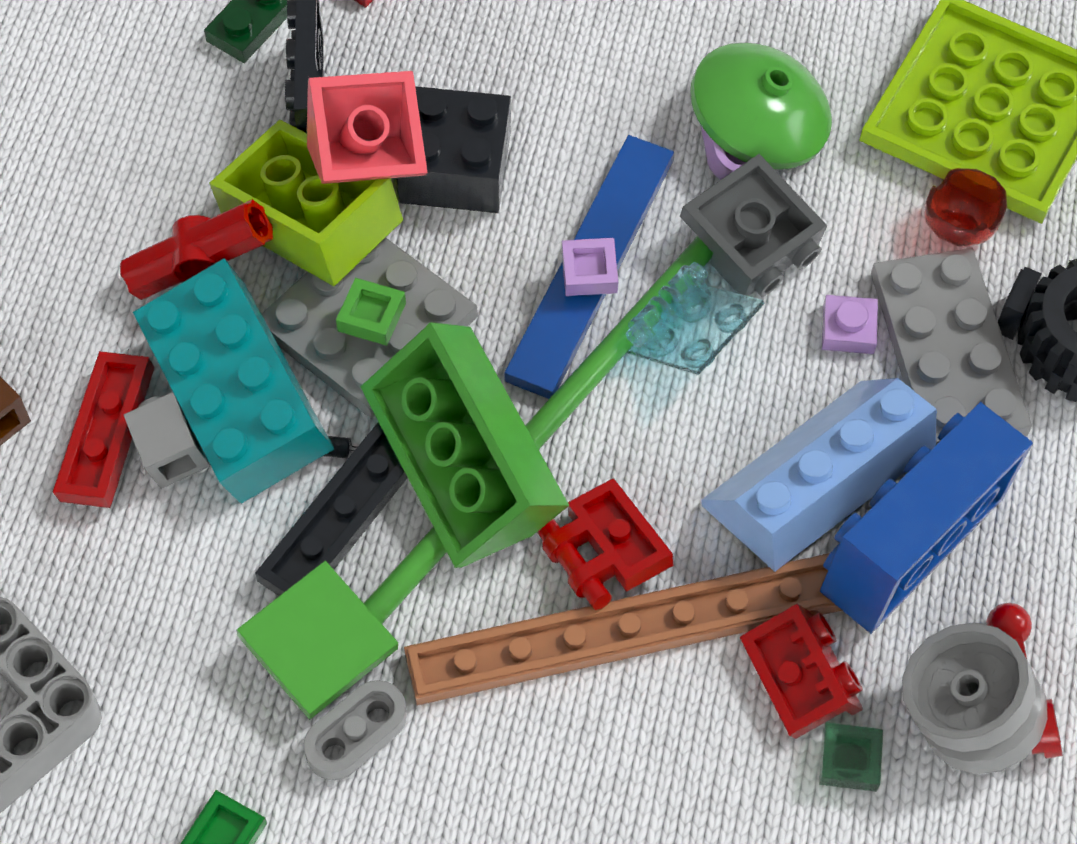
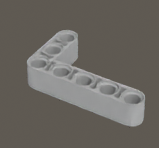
(39, 712)

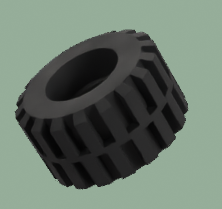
(1046, 334)

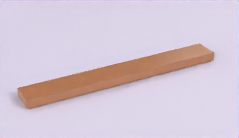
(614, 633)

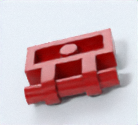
(618, 534)

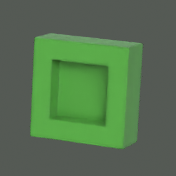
(371, 311)

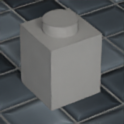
(165, 440)

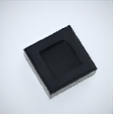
(1017, 302)

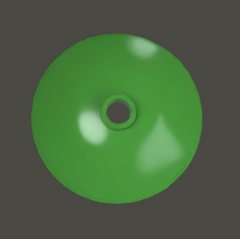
(761, 104)

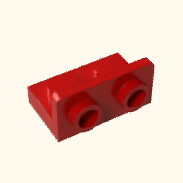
(802, 670)

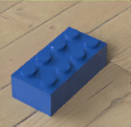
(922, 515)

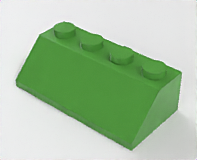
(463, 444)

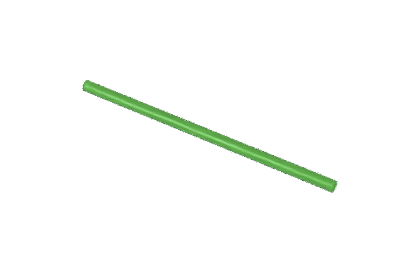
(541, 428)

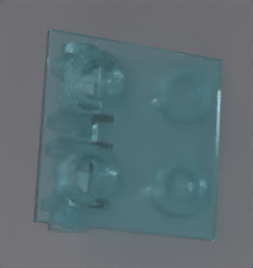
(689, 321)

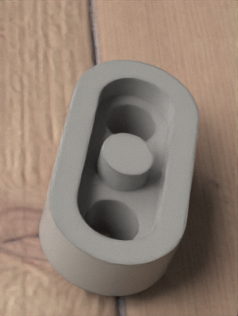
(353, 730)

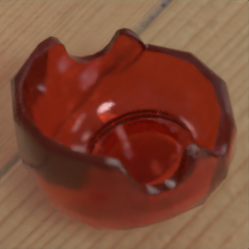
(966, 207)

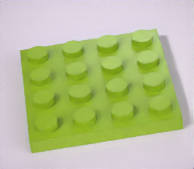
(986, 101)

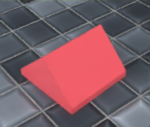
(365, 127)

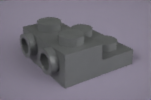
(755, 227)

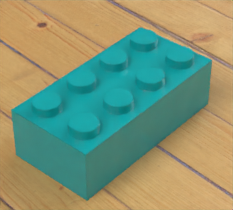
(232, 381)

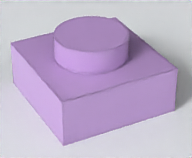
(589, 266)
(849, 324)

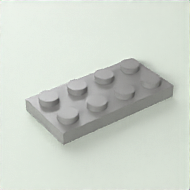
(948, 336)

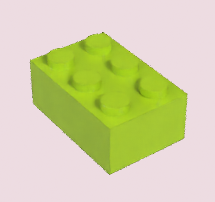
(313, 223)

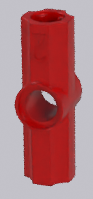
(195, 246)

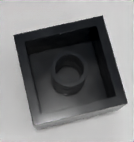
(463, 148)

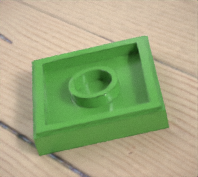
(317, 639)

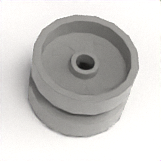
(975, 698)

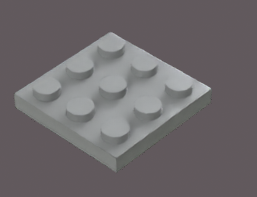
(307, 314)

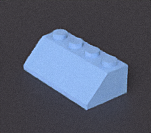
(824, 469)

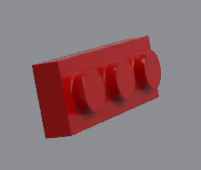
(101, 432)

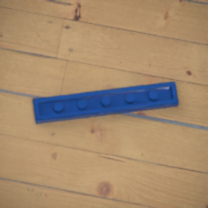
(564, 320)

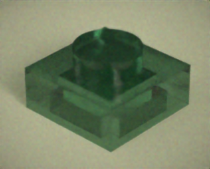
(851, 757)

